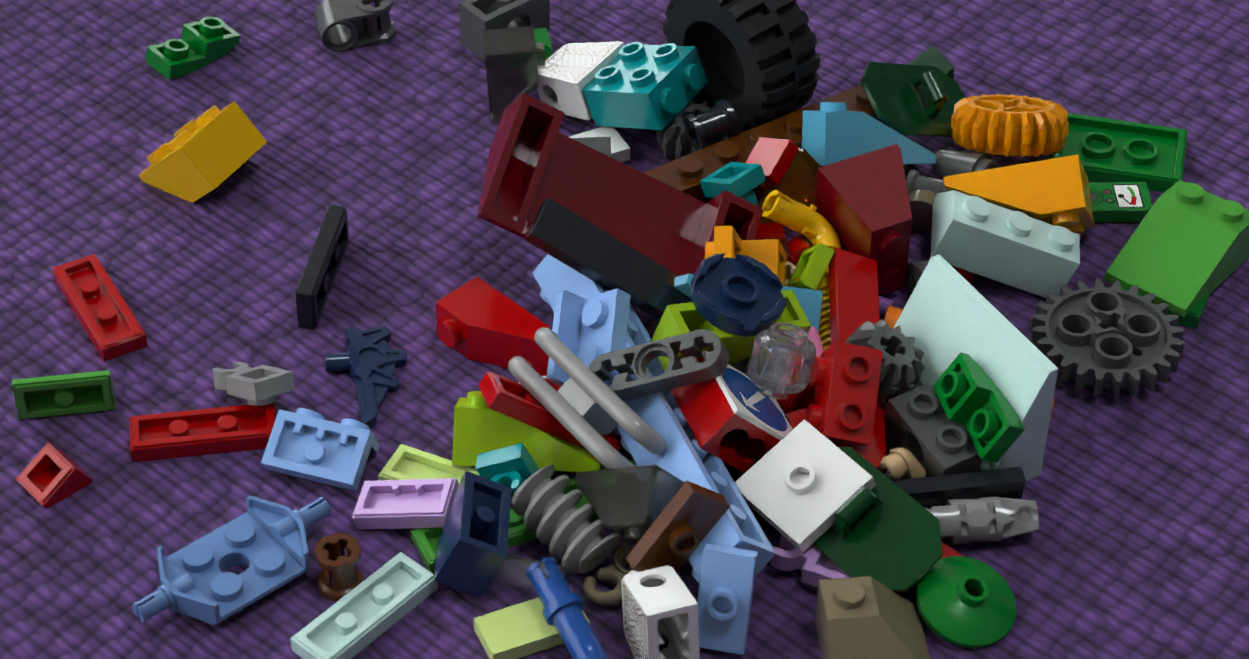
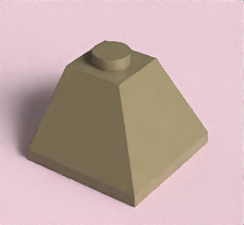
(867, 621)

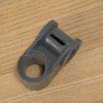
(355, 22)

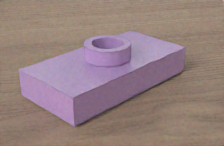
(404, 503)

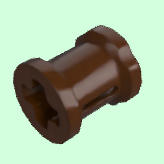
(334, 563)

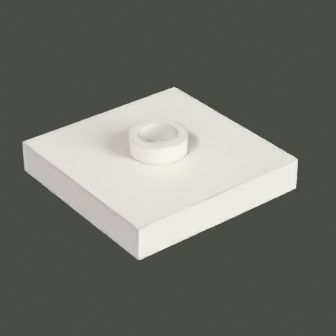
(802, 484)

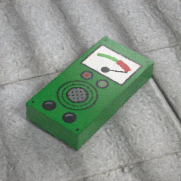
(1119, 201)

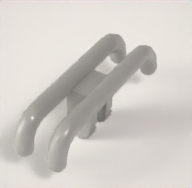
(584, 403)

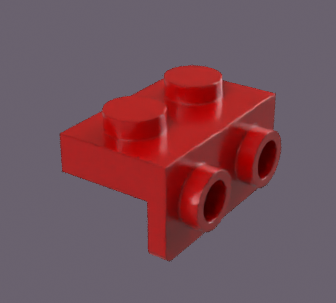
(845, 393)

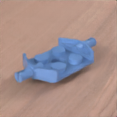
(263, 540)

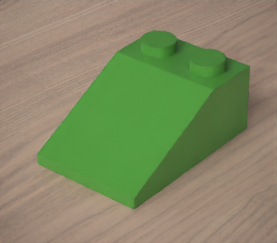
(1183, 247)

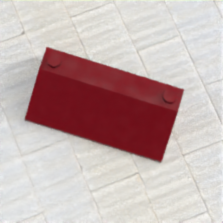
(539, 163)

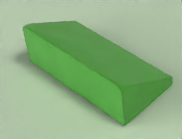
(64, 394)

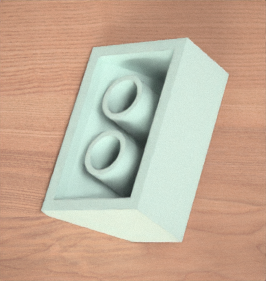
(1003, 243)

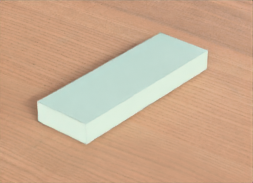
(366, 611)

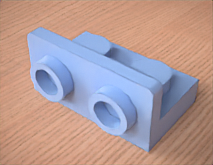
(589, 327)
(319, 449)

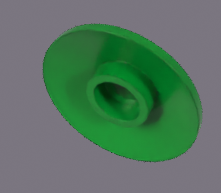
(958, 615)

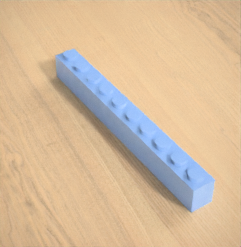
(661, 412)

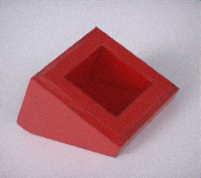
(53, 476)

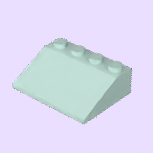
(955, 318)

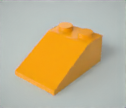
(1043, 189)

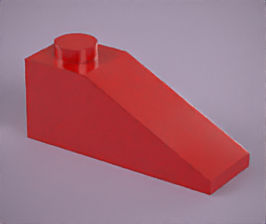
(489, 326)

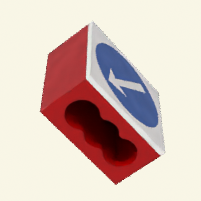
(732, 417)

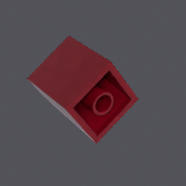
(870, 210)

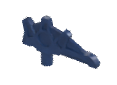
(371, 365)

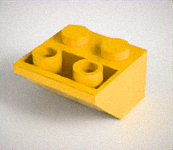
(203, 153)

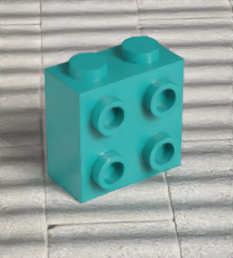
(645, 86)

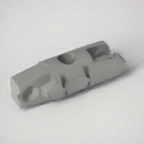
(986, 519)

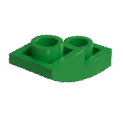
(198, 47)
(978, 403)

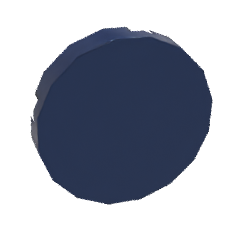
(737, 294)

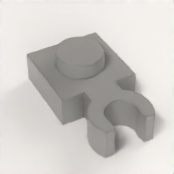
(256, 384)

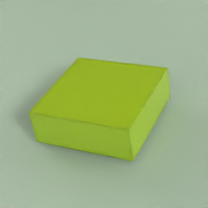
(811, 267)

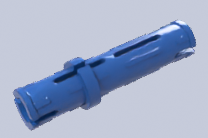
(564, 610)

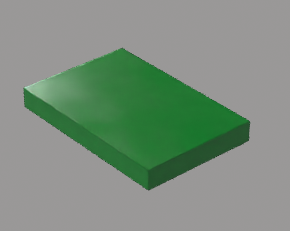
(1126, 151)

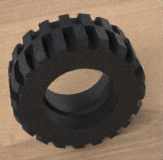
(751, 52)

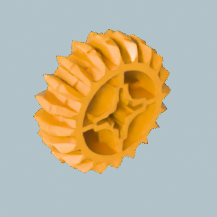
(1009, 125)

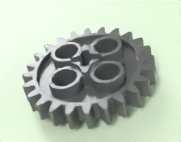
(1108, 337)

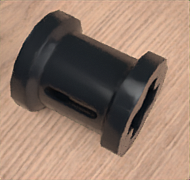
(711, 125)

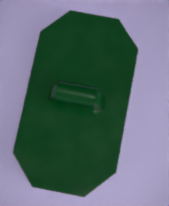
(912, 97)
(882, 533)

